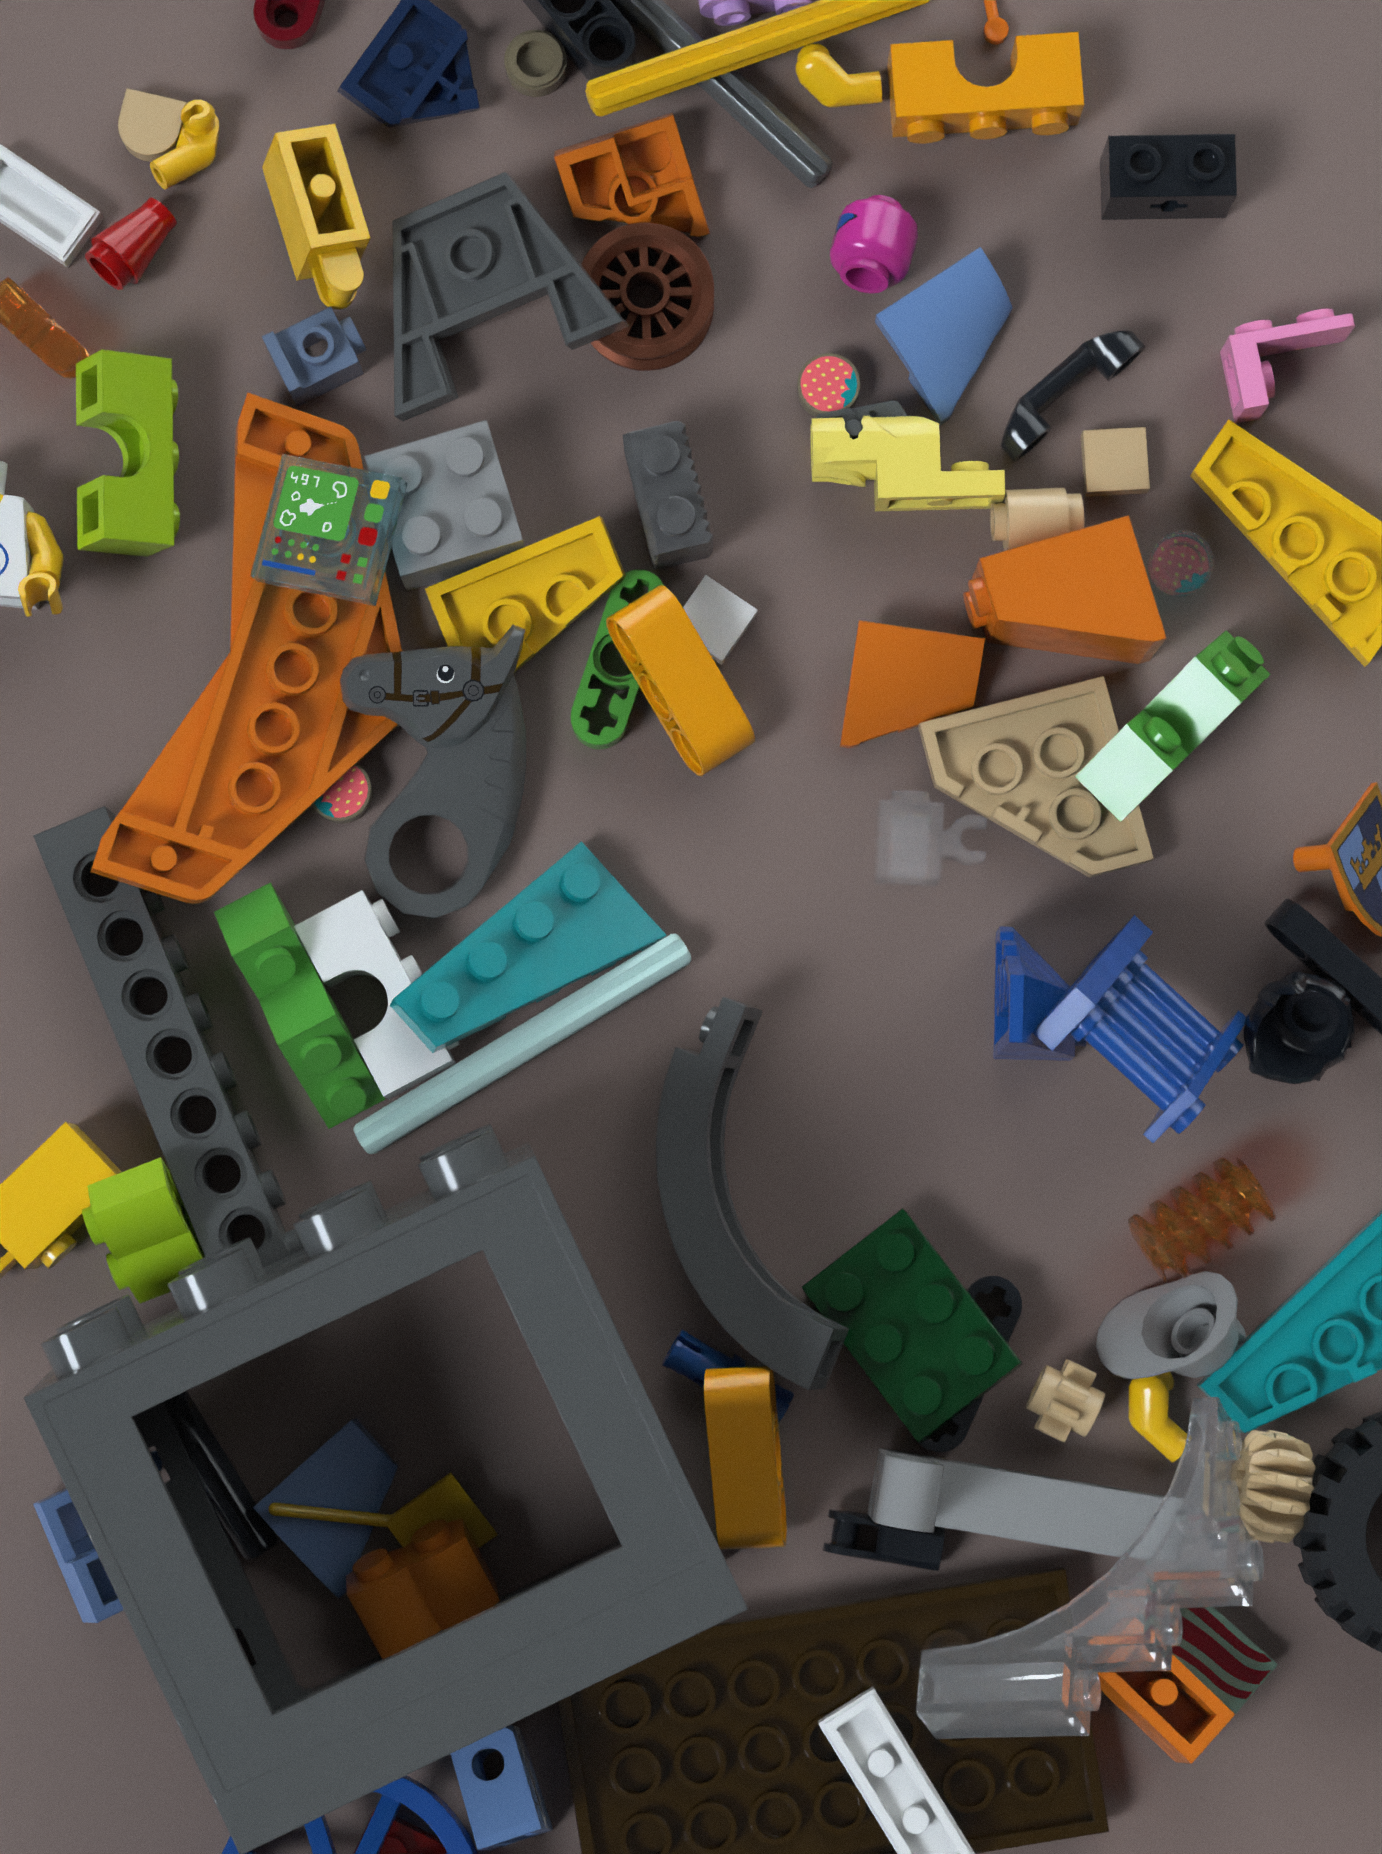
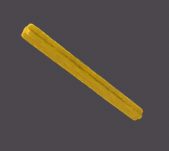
(735, 50)

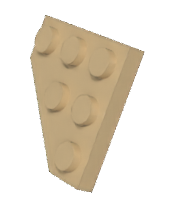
(1020, 772)

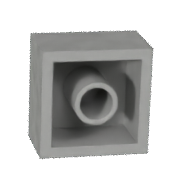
(453, 505)

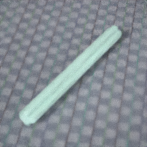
(522, 1044)

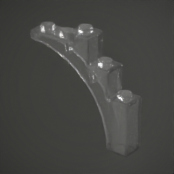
(1127, 1621)

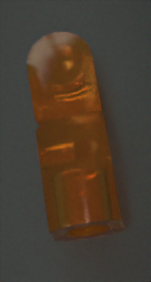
(39, 330)

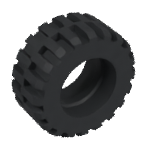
(1335, 1532)

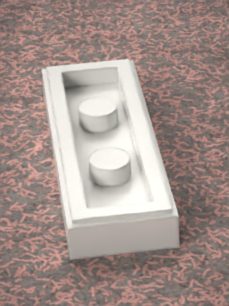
(891, 1778)

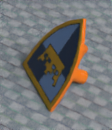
(1354, 859)

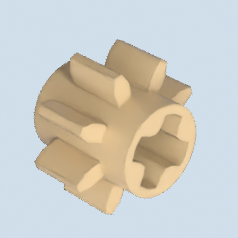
(1065, 1400)

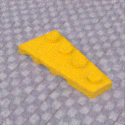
(1304, 530)

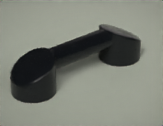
(1106, 352)

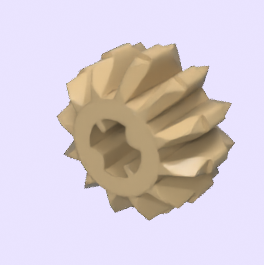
(1274, 1484)

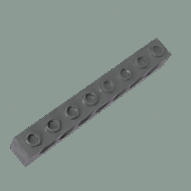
(68, 857)

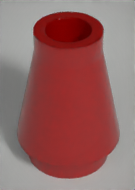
(129, 245)

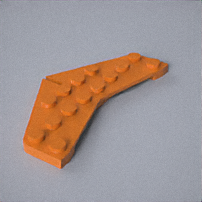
(273, 716)

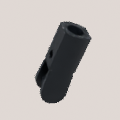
(891, 1544)

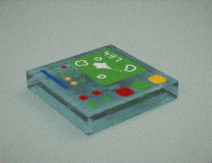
(329, 529)

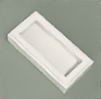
(44, 210)

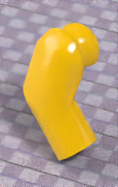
(831, 84)
(194, 146)
(1149, 1414)

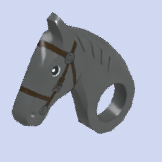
(474, 732)

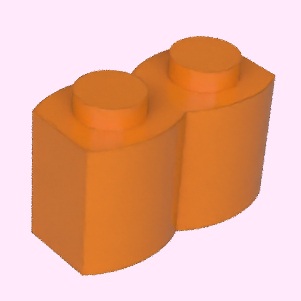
(421, 1587)

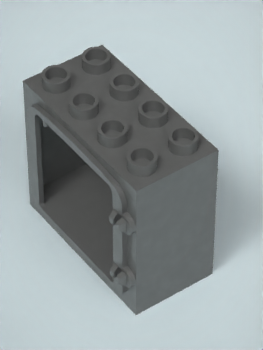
(258, 1737)

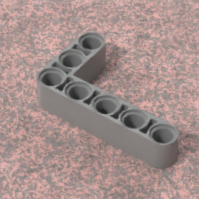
(932, 1491)

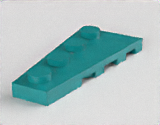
(542, 940)

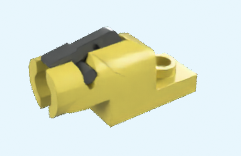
(900, 457)

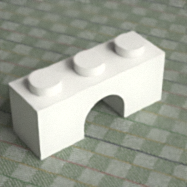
(356, 941)

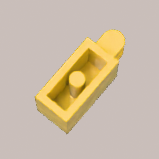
(318, 211)
(46, 1198)

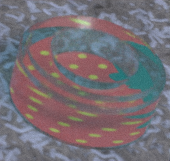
(1180, 563)

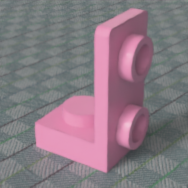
(1252, 381)

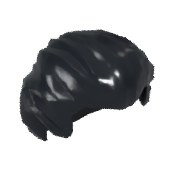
(1298, 1028)

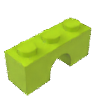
(135, 404)

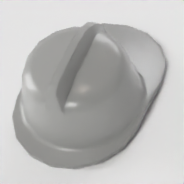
(1172, 1328)

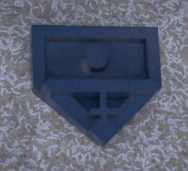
(414, 68)

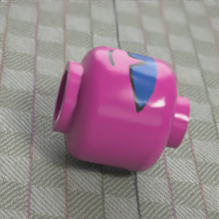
(873, 244)

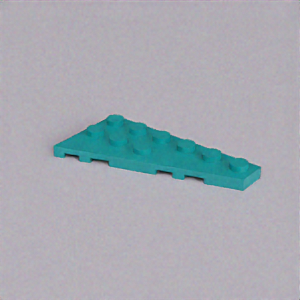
(1312, 1341)

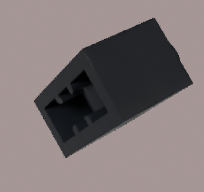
(1168, 176)

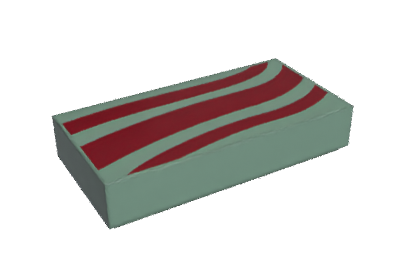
(1221, 1656)

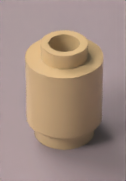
(1035, 516)

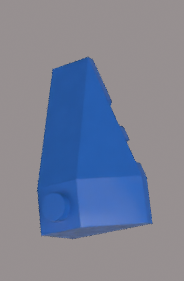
(1023, 997)

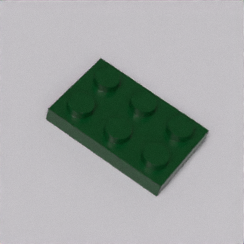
(912, 1325)

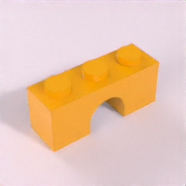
(936, 100)

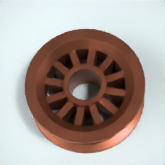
(692, 266)

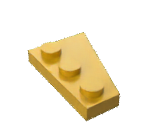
(532, 588)

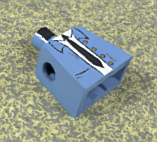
(509, 1805)

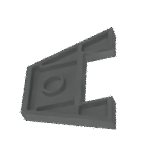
(472, 263)

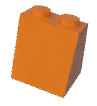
(1070, 596)

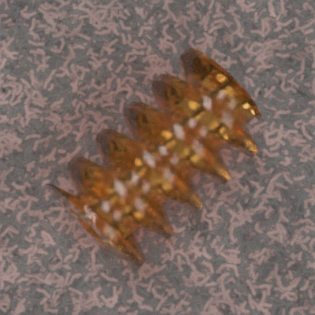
(1200, 1217)

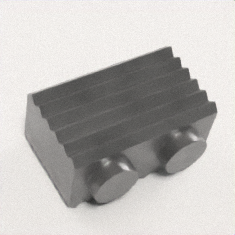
(668, 495)

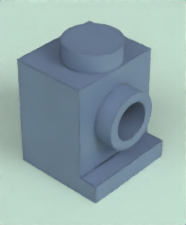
(314, 376)

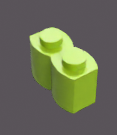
(143, 1227)

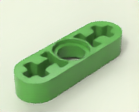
(588, 698)

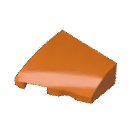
(633, 177)
(907, 679)

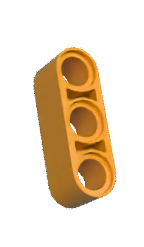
(680, 680)
(745, 1457)

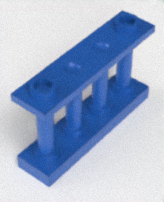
(1144, 1029)

